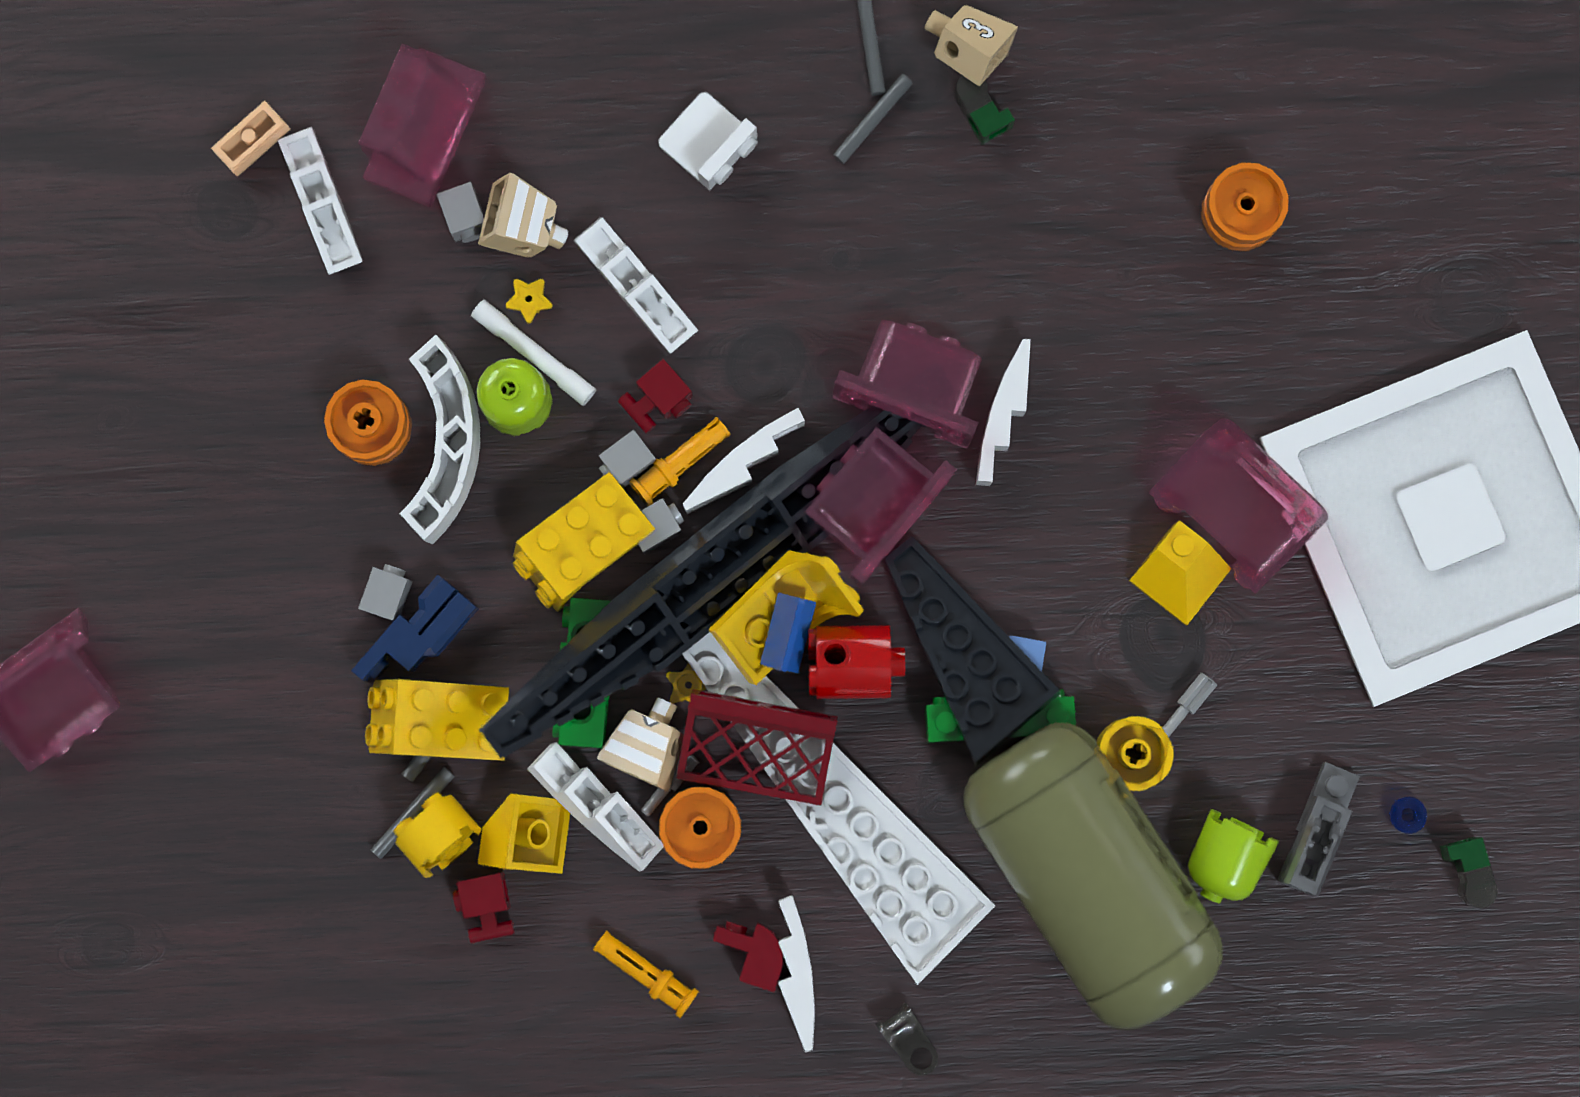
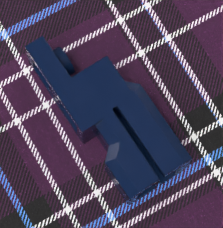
(427, 634)

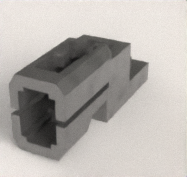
(1319, 830)

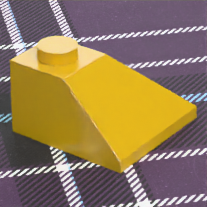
(1181, 572)
(526, 835)

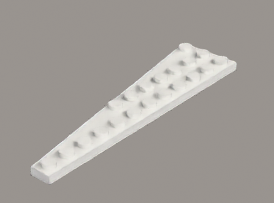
(884, 859)

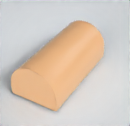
(250, 138)

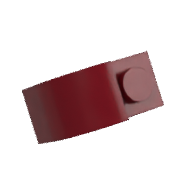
(763, 956)

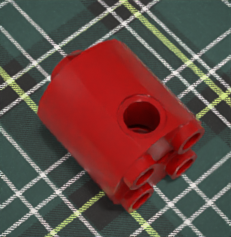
(864, 658)

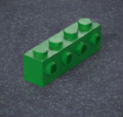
(943, 727)

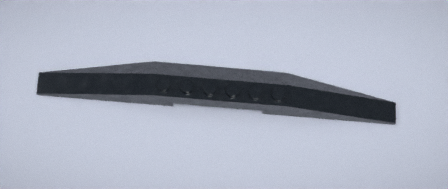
(686, 590)

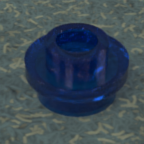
(1419, 815)

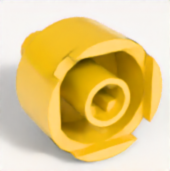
(1150, 741)
(436, 834)

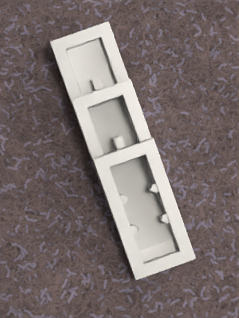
(320, 201)
(635, 285)
(1008, 402)
(732, 470)
(595, 807)
(799, 985)

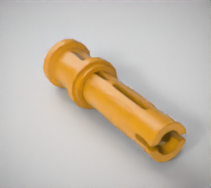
(666, 471)
(609, 945)

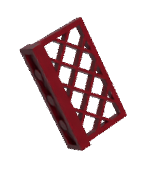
(761, 715)

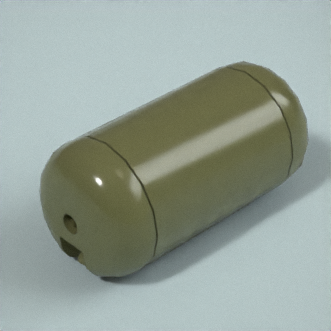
(1094, 876)

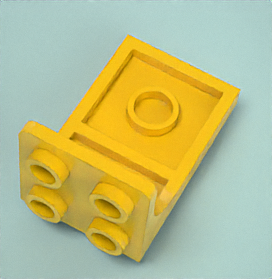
(580, 541)
(746, 624)
(432, 718)

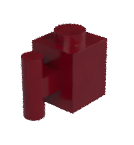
(662, 391)
(484, 897)

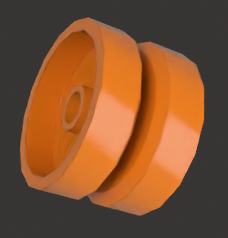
(1259, 190)
(350, 410)
(678, 830)

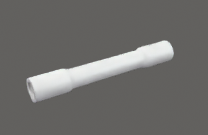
(502, 327)

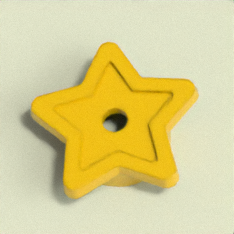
(538, 303)
(678, 681)

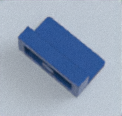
(788, 633)

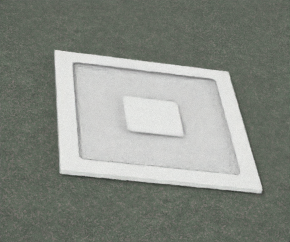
(1443, 516)

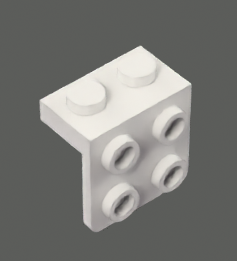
(708, 140)

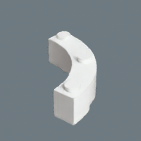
(455, 445)

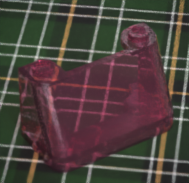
(1241, 501)

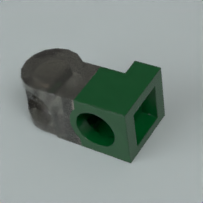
(981, 111)
(1477, 881)

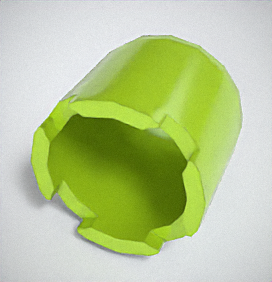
(525, 407)
(1229, 858)

